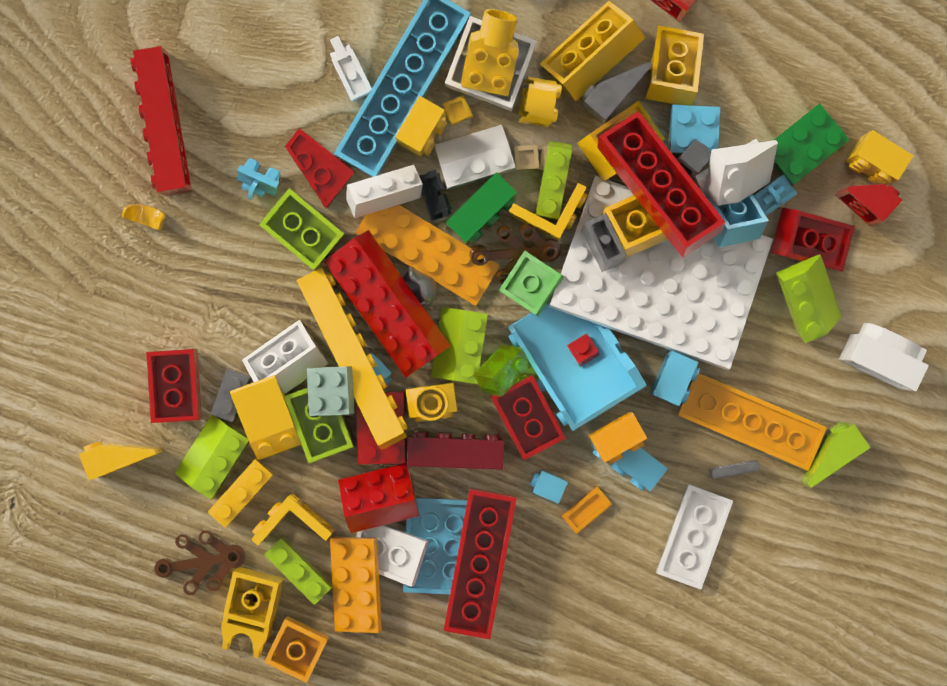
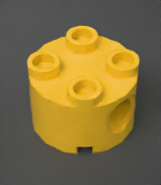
(539, 101)

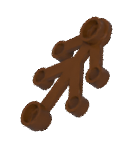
(518, 249)
(204, 561)

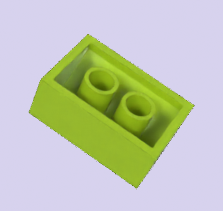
(809, 298)
(466, 336)
(212, 457)

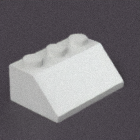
(475, 157)
(286, 357)

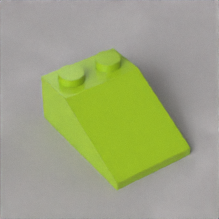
(837, 450)

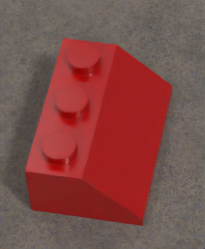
(870, 202)

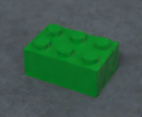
(807, 144)
(482, 209)

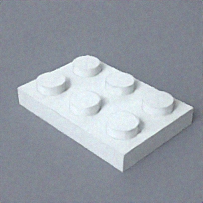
(398, 553)

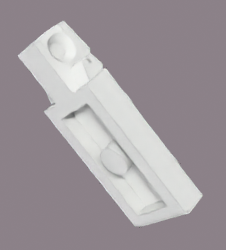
(349, 70)

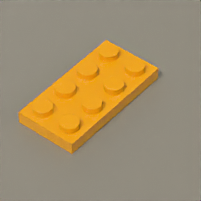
(356, 584)

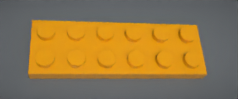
(429, 251)
(752, 421)

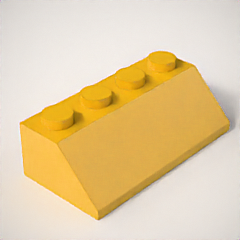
(593, 50)

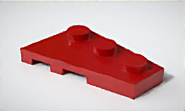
(321, 168)

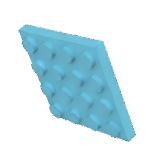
(442, 526)

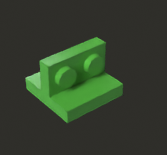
(531, 283)

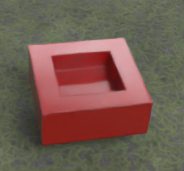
(583, 349)

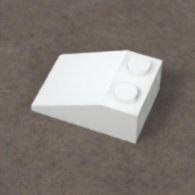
(739, 171)

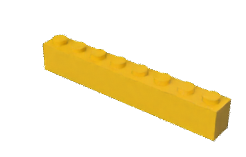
(349, 351)

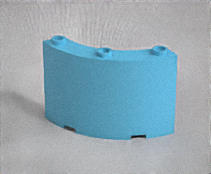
(576, 390)

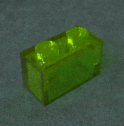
(502, 370)

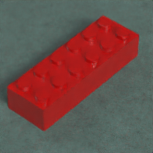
(161, 120)
(660, 184)
(387, 303)
(480, 563)

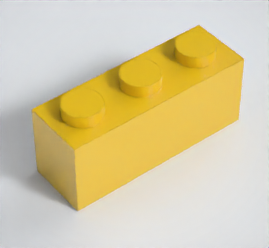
(241, 492)

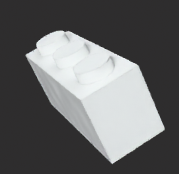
(384, 191)

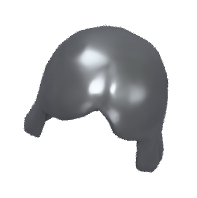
(422, 286)

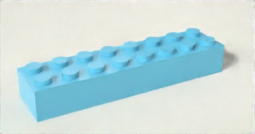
(402, 80)

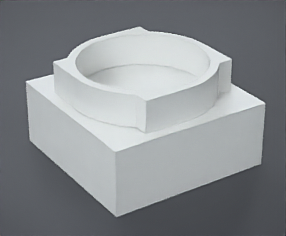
(453, 81)
(886, 357)

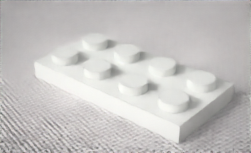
(694, 536)

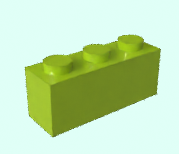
(554, 179)
(298, 570)

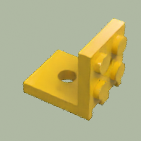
(565, 221)
(301, 510)

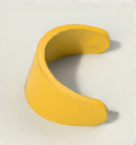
(144, 215)

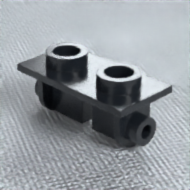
(436, 204)

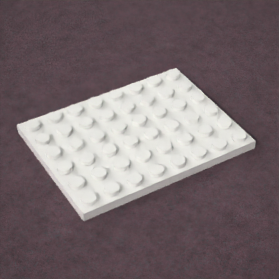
(659, 297)

